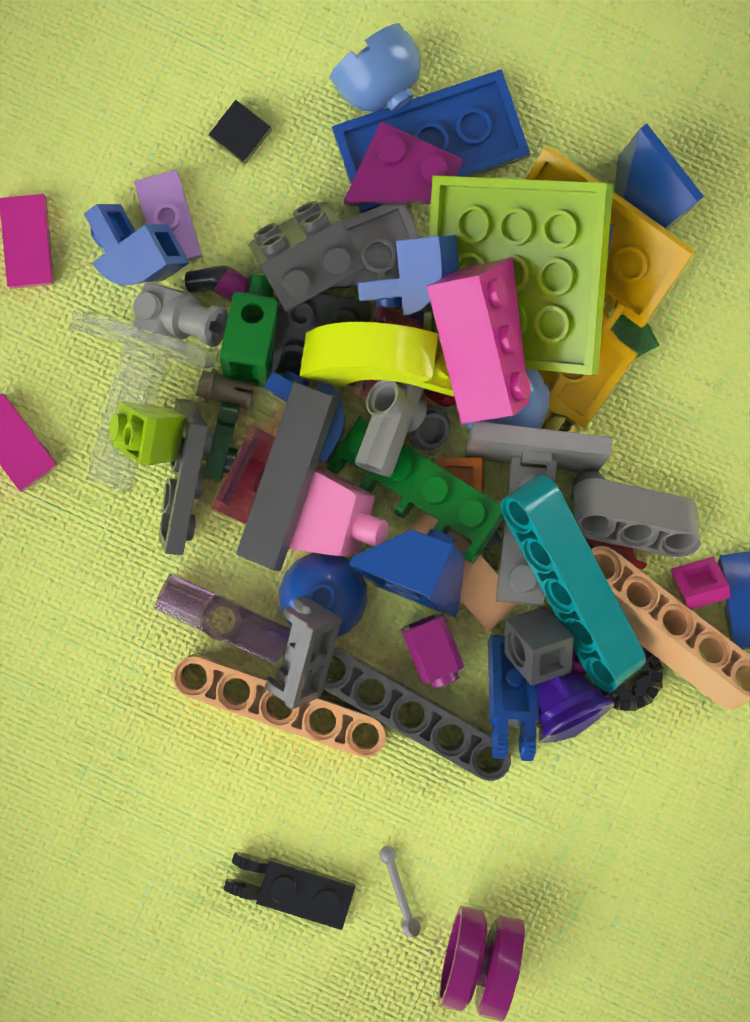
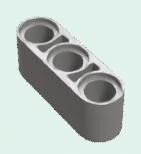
(636, 517)

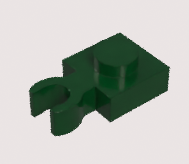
(221, 453)

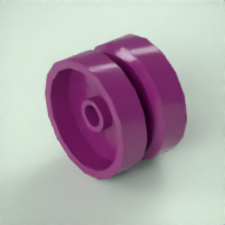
(481, 962)

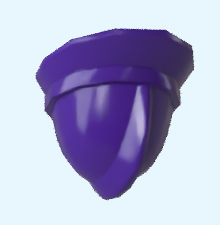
(568, 707)

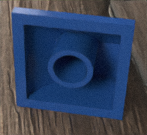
(654, 180)
(416, 568)

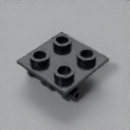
(312, 313)

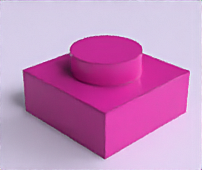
(700, 583)

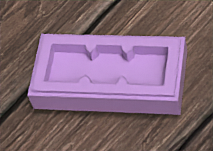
(165, 203)

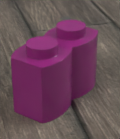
(433, 650)

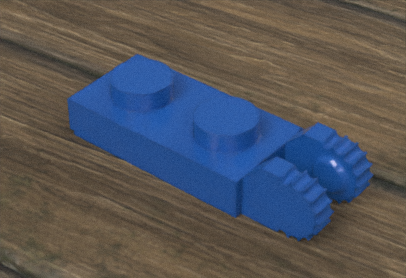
(510, 703)

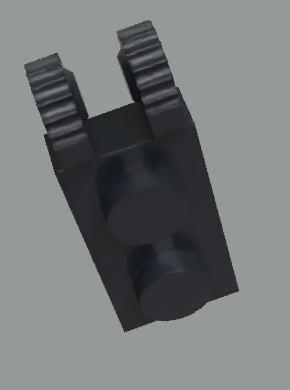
(294, 890)

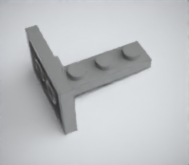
(537, 449)

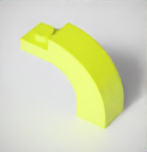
(375, 351)

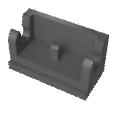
(306, 654)

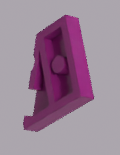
(399, 169)

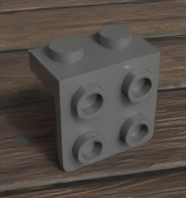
(305, 253)

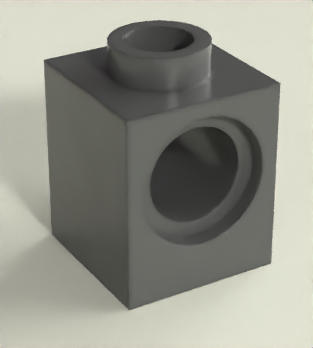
(538, 645)

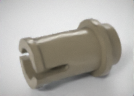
(225, 389)

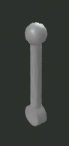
(410, 925)

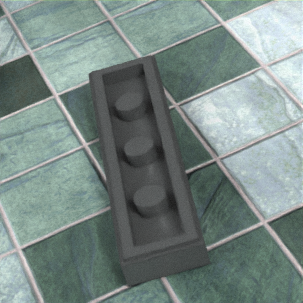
(287, 476)

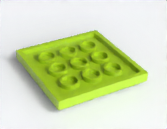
(558, 256)

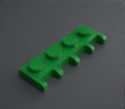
(430, 489)

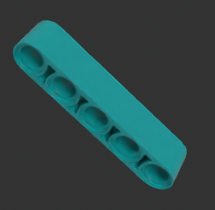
(573, 582)

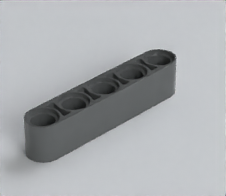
(426, 730)

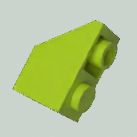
(147, 432)

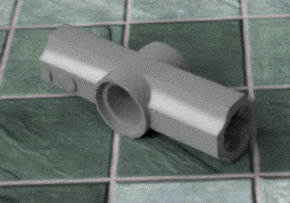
(395, 412)

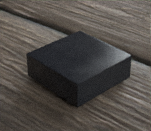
(240, 132)

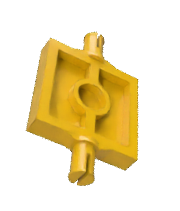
(583, 395)

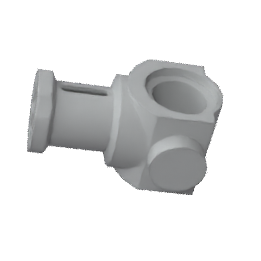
(178, 315)

